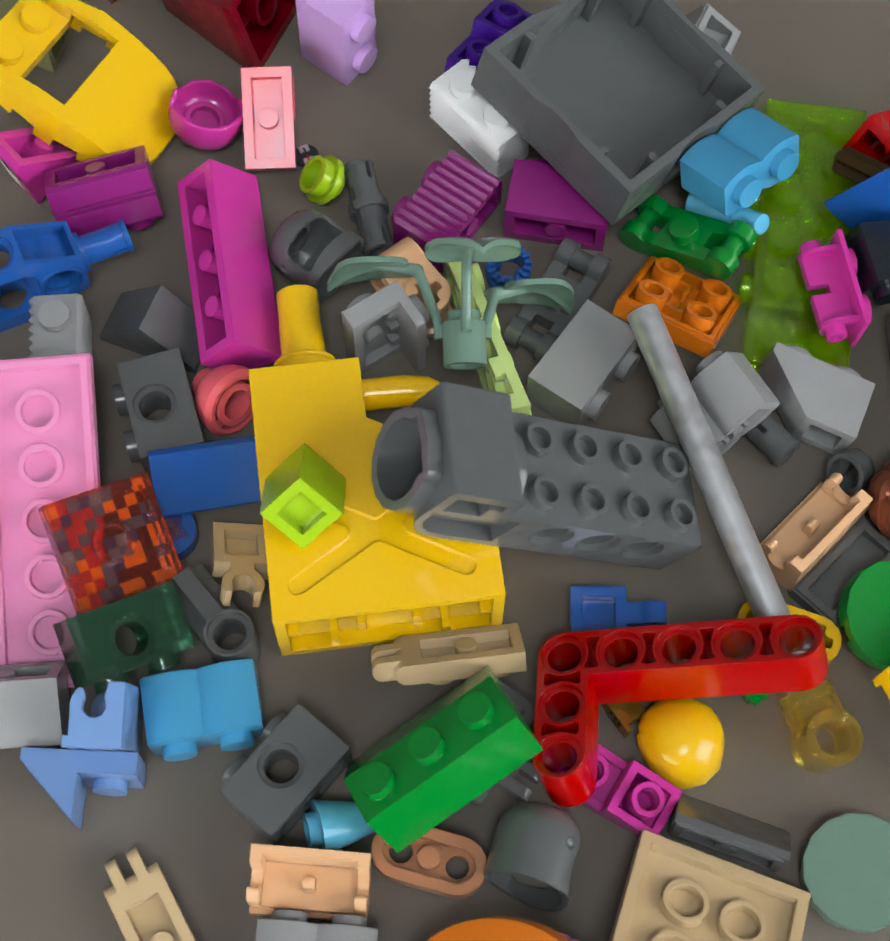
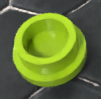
(322, 179)

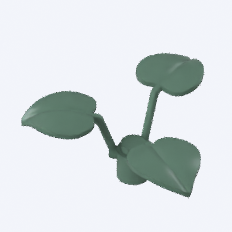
(463, 332)

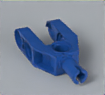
(53, 261)

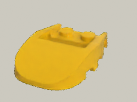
(113, 109)

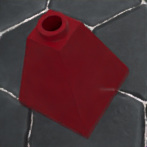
(238, 28)

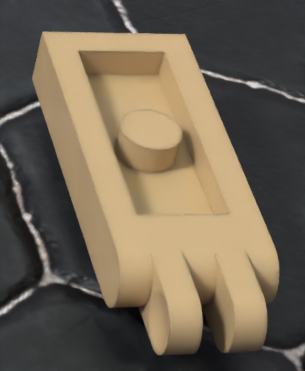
(450, 655)
(145, 903)

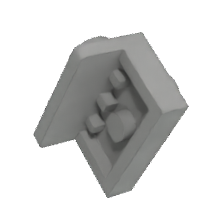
(384, 325)

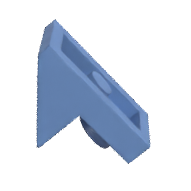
(70, 771)

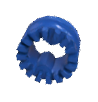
(524, 272)

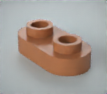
(429, 861)

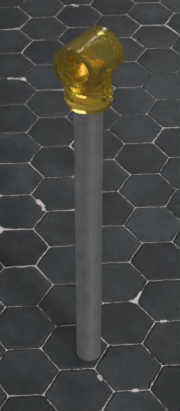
(803, 710)

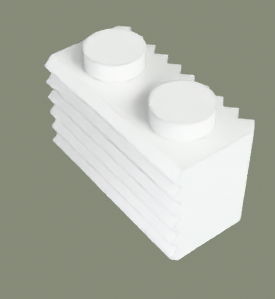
(474, 121)

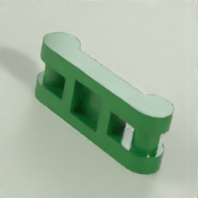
(688, 237)

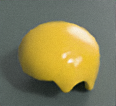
(681, 741)

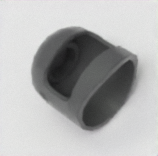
(310, 247)
(535, 844)

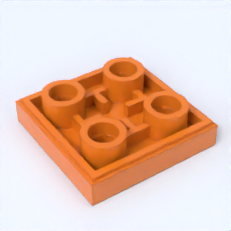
(691, 307)

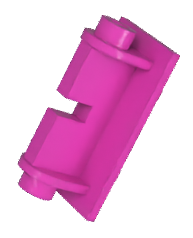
(843, 309)

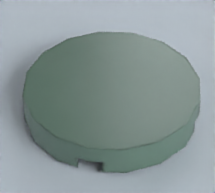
(849, 872)

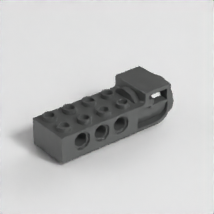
(534, 481)

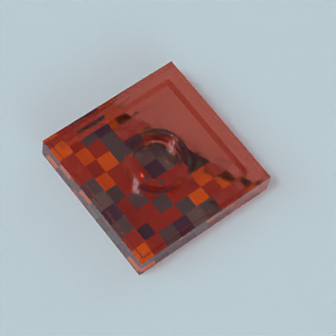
(110, 542)

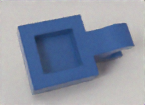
(608, 609)

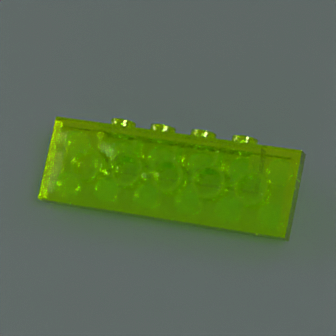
(774, 287)

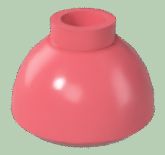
(223, 398)

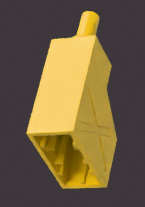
(369, 569)

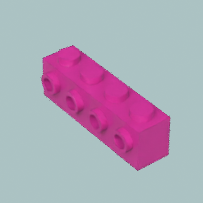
(229, 267)

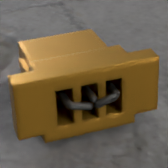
(624, 715)

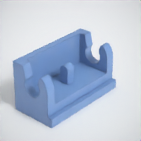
(113, 720)

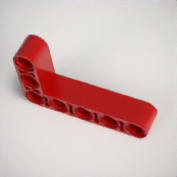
(656, 677)

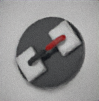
(305, 153)

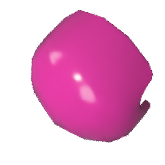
(205, 114)

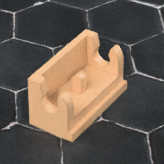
(812, 530)
(309, 881)

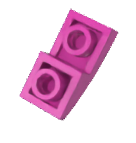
(630, 794)

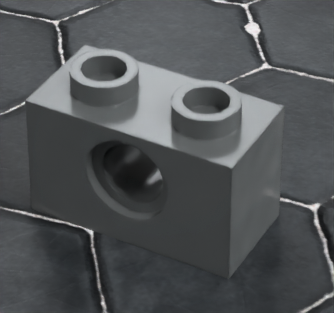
(151, 385)
(277, 807)

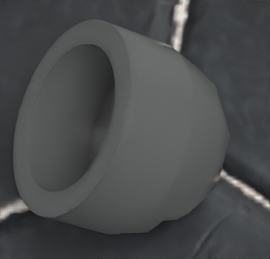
(844, 462)

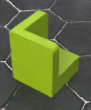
(303, 496)

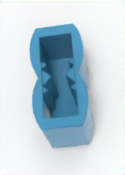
(740, 161)
(202, 709)

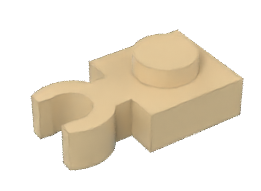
(240, 559)

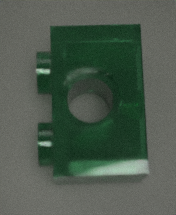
(152, 617)

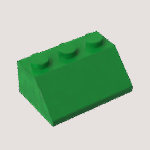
(440, 760)

